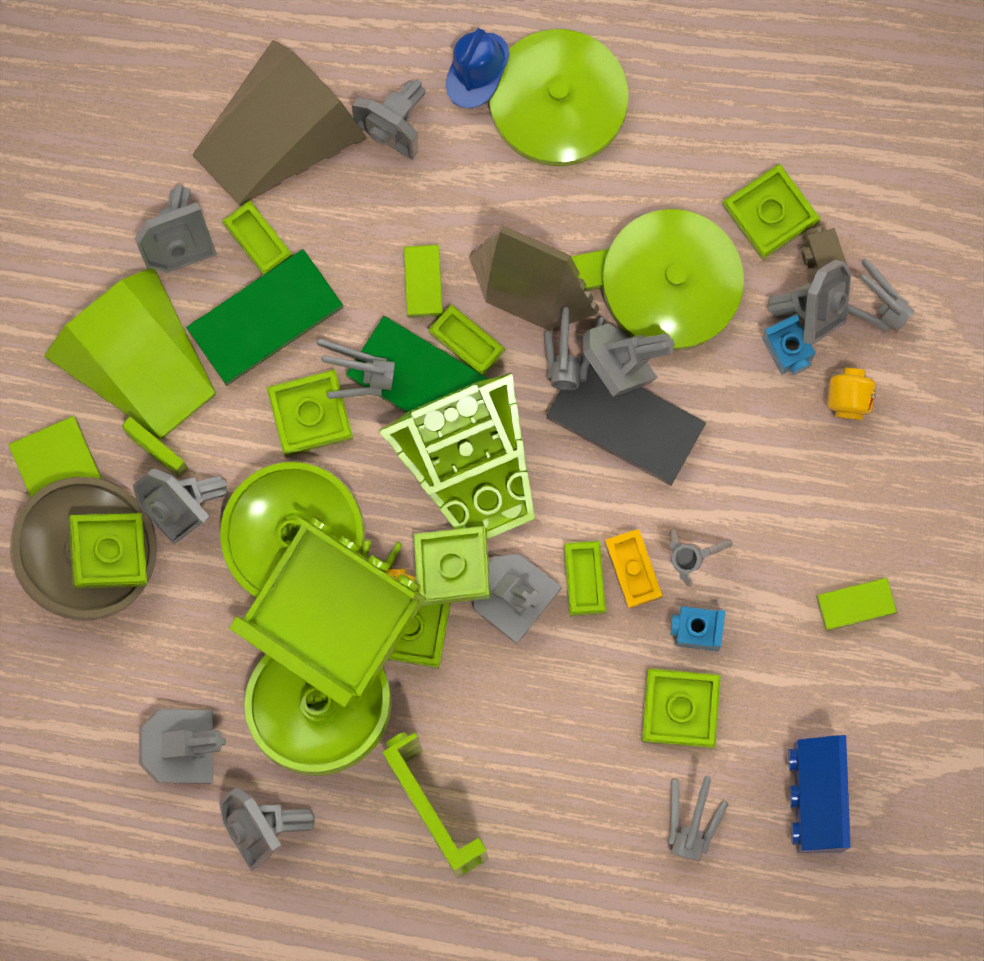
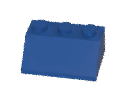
(820, 795)

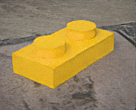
(633, 569)

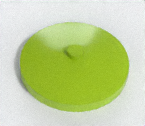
(560, 98)
(673, 277)
(264, 511)
(308, 729)

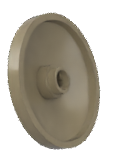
(43, 554)

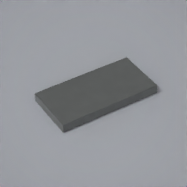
(630, 425)

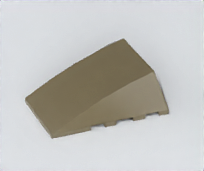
(275, 127)
(530, 279)

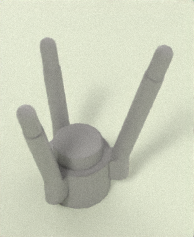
(893, 311)
(376, 370)
(565, 371)
(690, 557)
(690, 841)

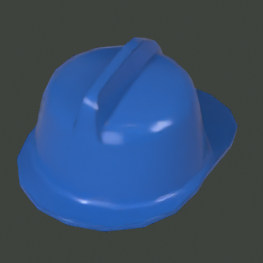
(476, 68)

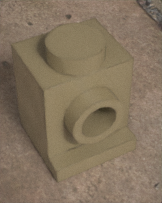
(820, 249)

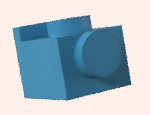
(786, 359)
(708, 639)

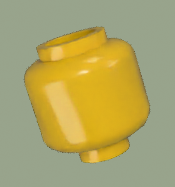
(851, 394)

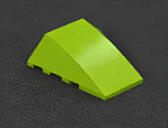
(135, 354)
(469, 455)

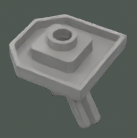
(388, 121)
(176, 235)
(819, 303)
(623, 359)
(175, 503)
(517, 595)
(179, 746)
(257, 827)

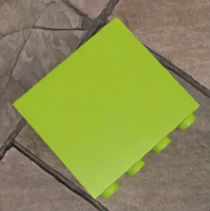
(330, 613)
(461, 861)

